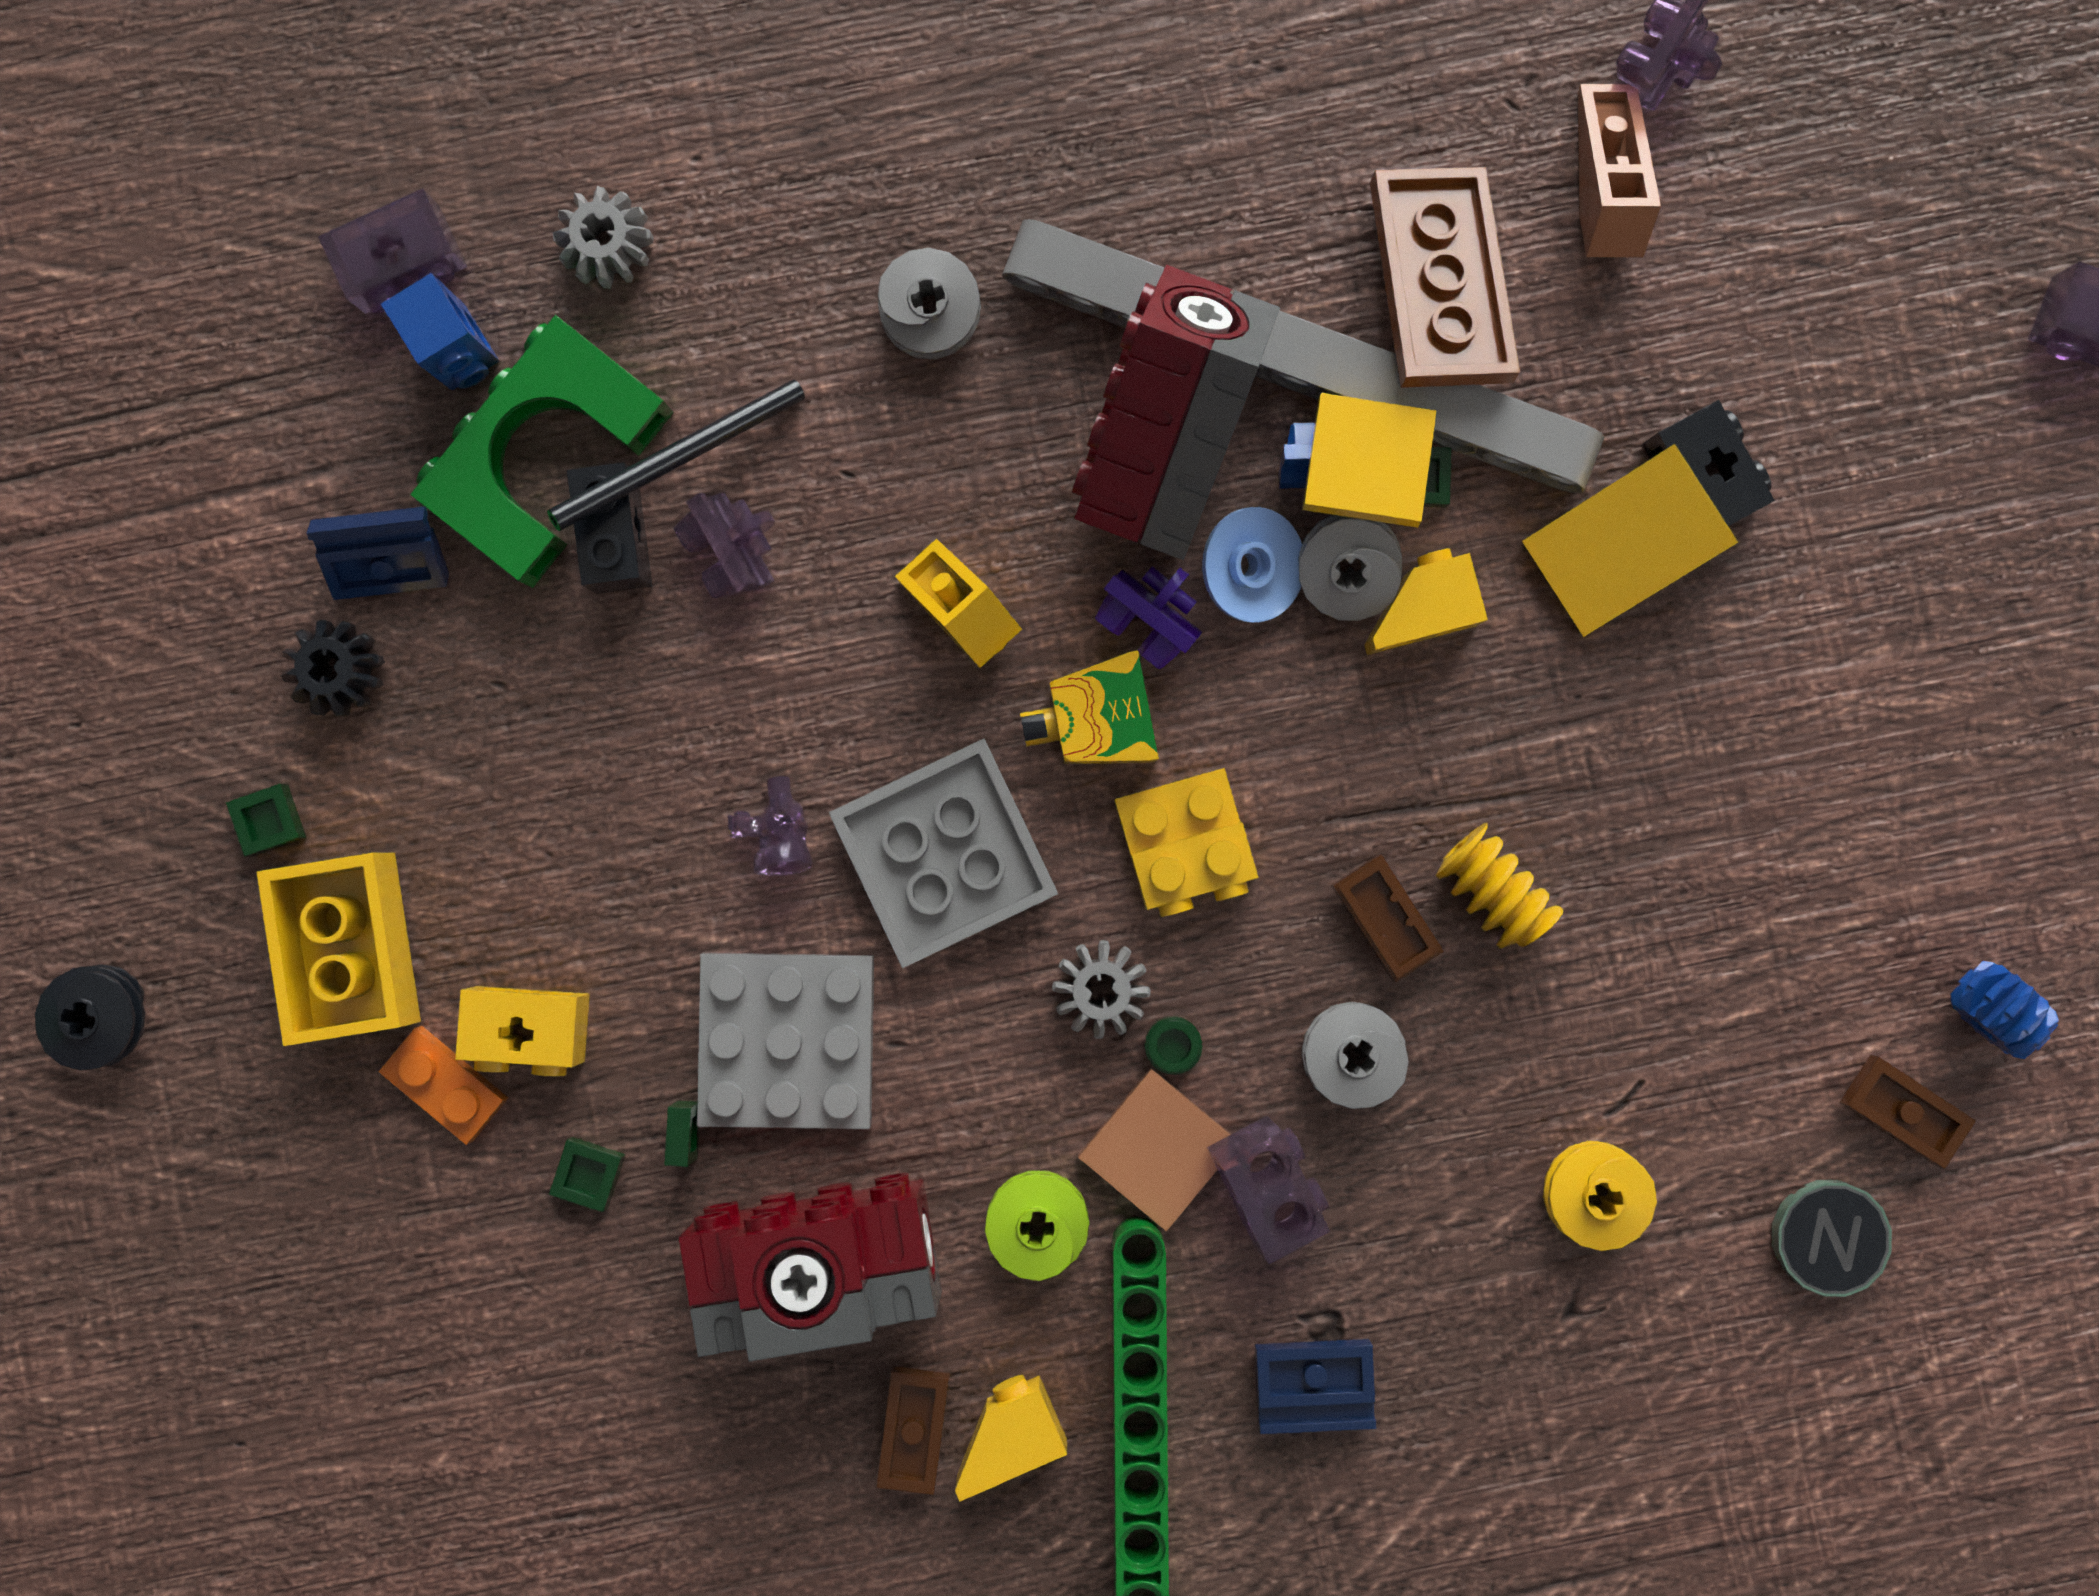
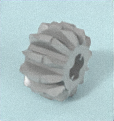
(591, 218)
(1119, 984)

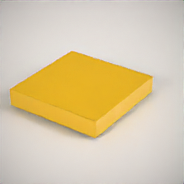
(1369, 460)

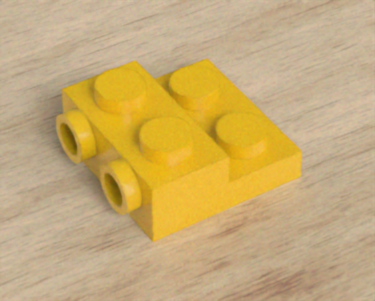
(1186, 842)

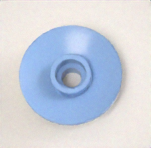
(1273, 562)

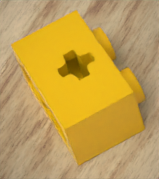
(488, 1023)

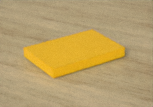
(1630, 540)

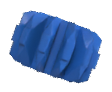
(2004, 1009)

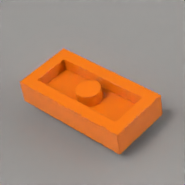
(443, 1086)

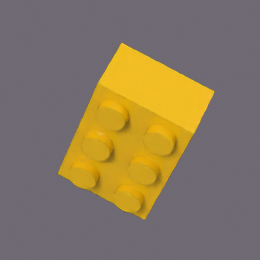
(338, 947)

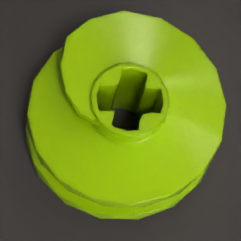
(1059, 1244)

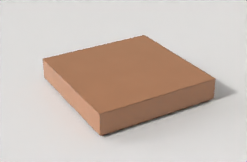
(1155, 1149)

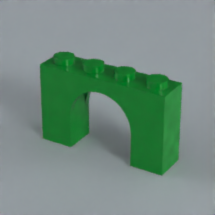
(553, 374)

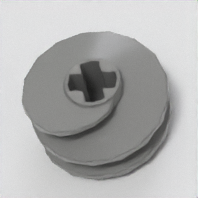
(901, 303)
(1350, 593)
(1384, 1052)

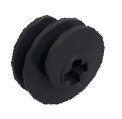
(96, 991)

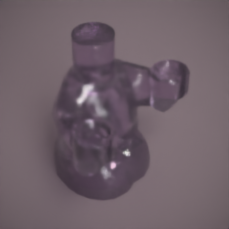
(780, 832)

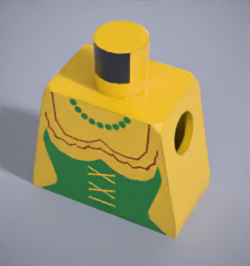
(1097, 715)

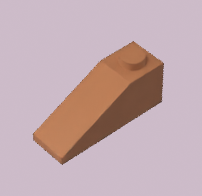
(1615, 172)

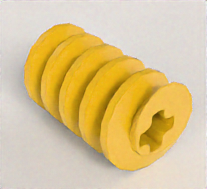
(1498, 890)

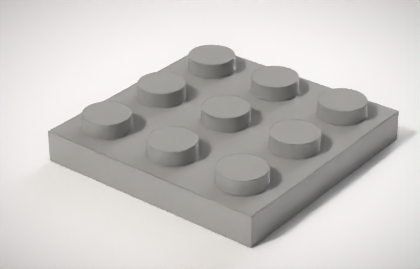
(943, 853)
(785, 1040)

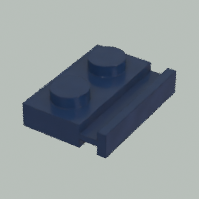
(378, 553)
(1315, 1386)

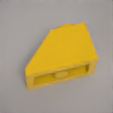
(959, 602)
(1430, 603)
(1011, 1437)

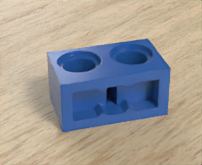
(441, 333)

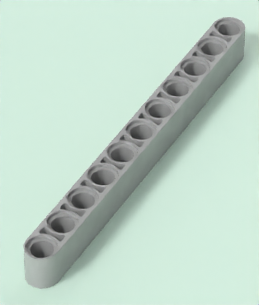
(1321, 361)

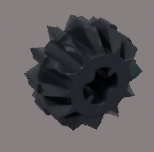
(313, 668)

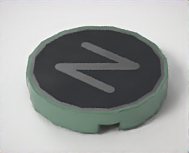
(1832, 1238)

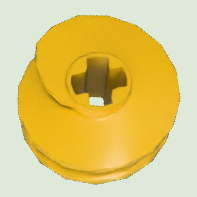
(1624, 1210)

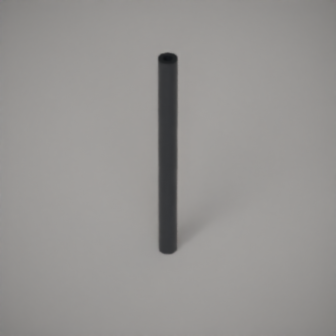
(675, 455)

